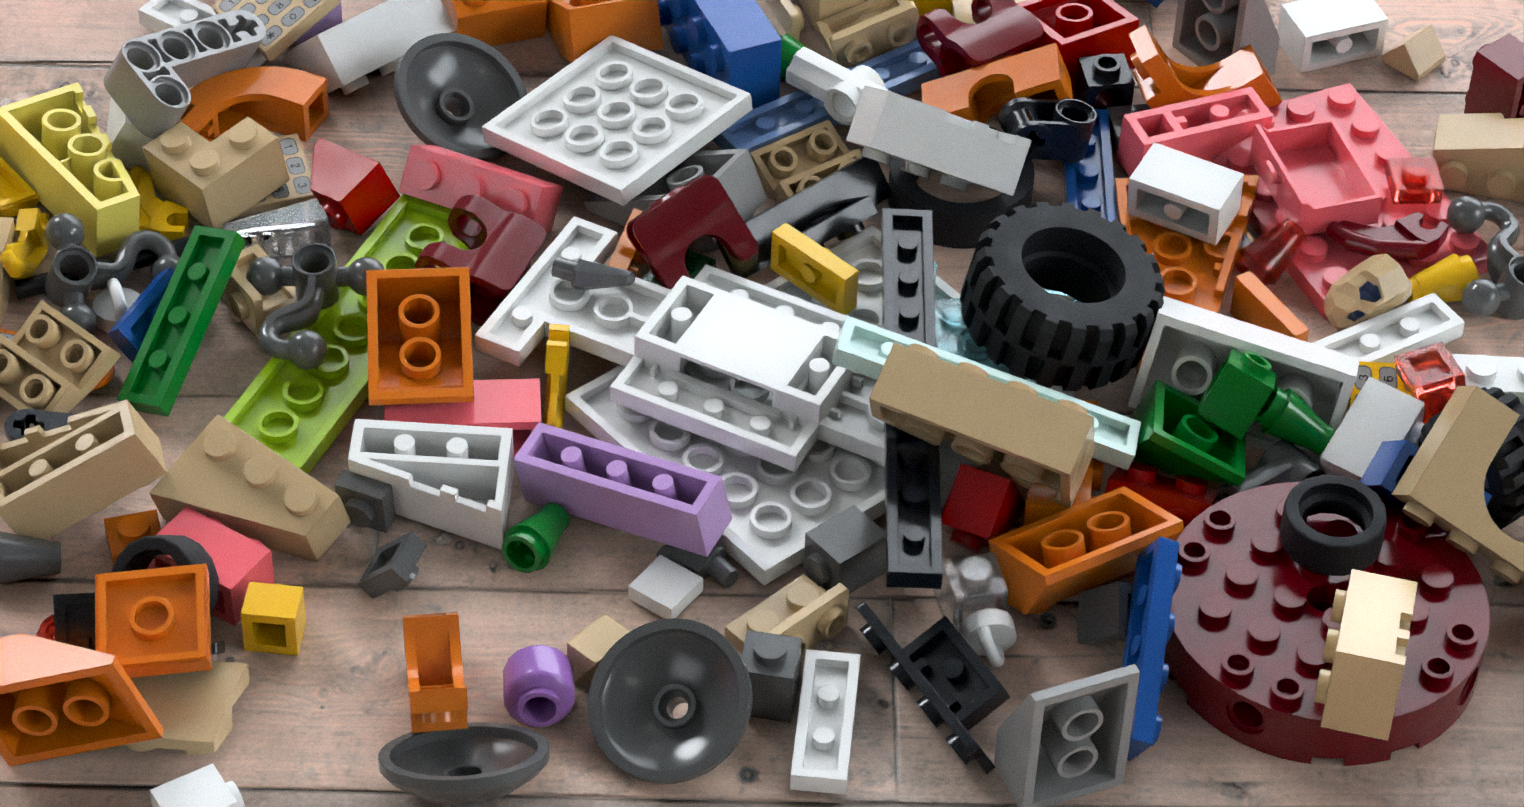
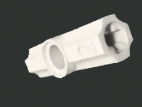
(831, 83)

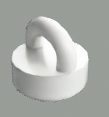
(112, 304)
(990, 634)

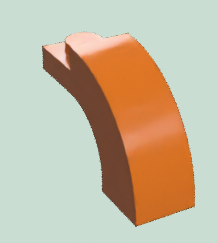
(435, 672)

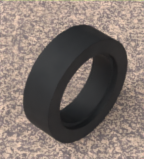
(953, 222)

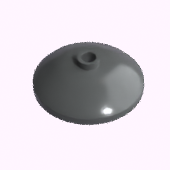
(457, 77)
(644, 682)
(464, 764)

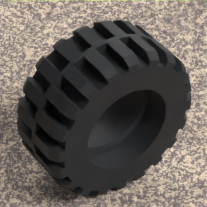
(1048, 335)

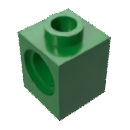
(1237, 392)

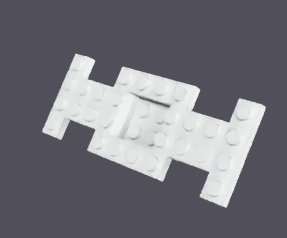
(717, 324)

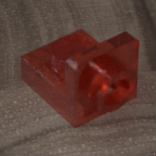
(1430, 376)

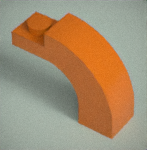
(1169, 83)
(273, 96)

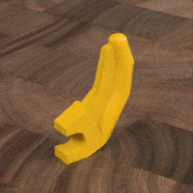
(155, 214)
(26, 254)
(557, 373)

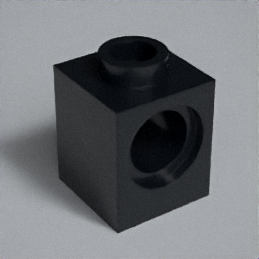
(1104, 81)

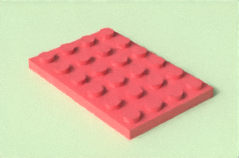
(1320, 258)

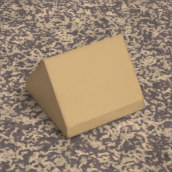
(1416, 54)

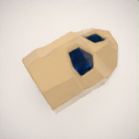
(1367, 291)

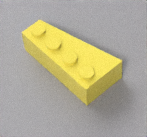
(71, 165)

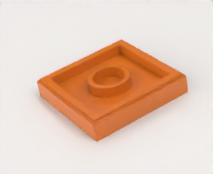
(155, 619)

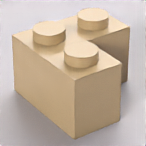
(218, 176)

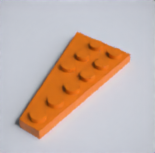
(1190, 267)

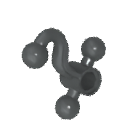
(65, 235)
(1504, 264)
(316, 287)

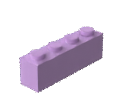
(623, 489)

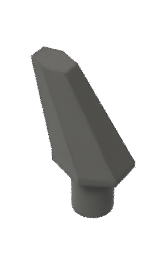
(591, 275)
(713, 565)

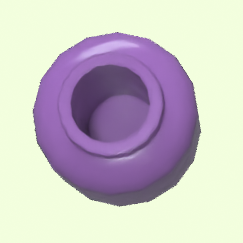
(538, 686)

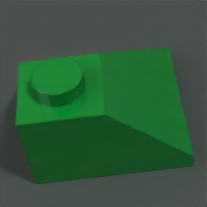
(1183, 441)

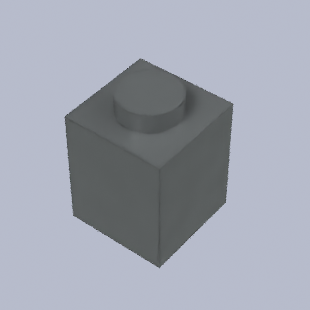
(845, 551)
(774, 673)

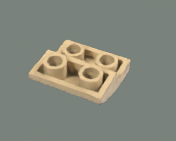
(801, 160)
(51, 362)
(193, 706)

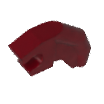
(1400, 241)

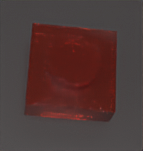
(1414, 180)

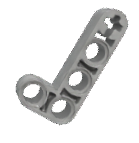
(156, 70)

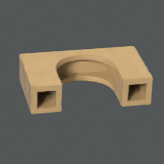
(1449, 476)

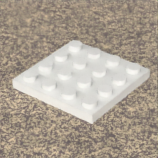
(617, 119)

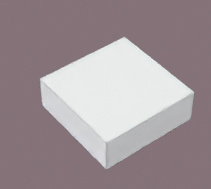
(665, 588)

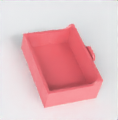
(1315, 175)

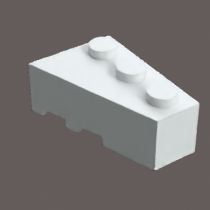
(936, 142)
(441, 473)

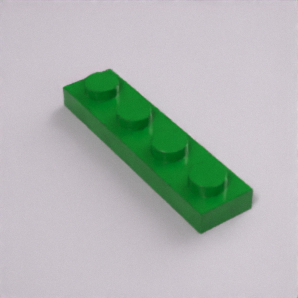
(181, 320)

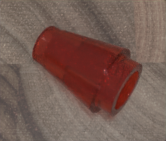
(1271, 252)

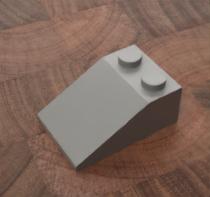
(1218, 28)
(731, 167)
(1068, 739)

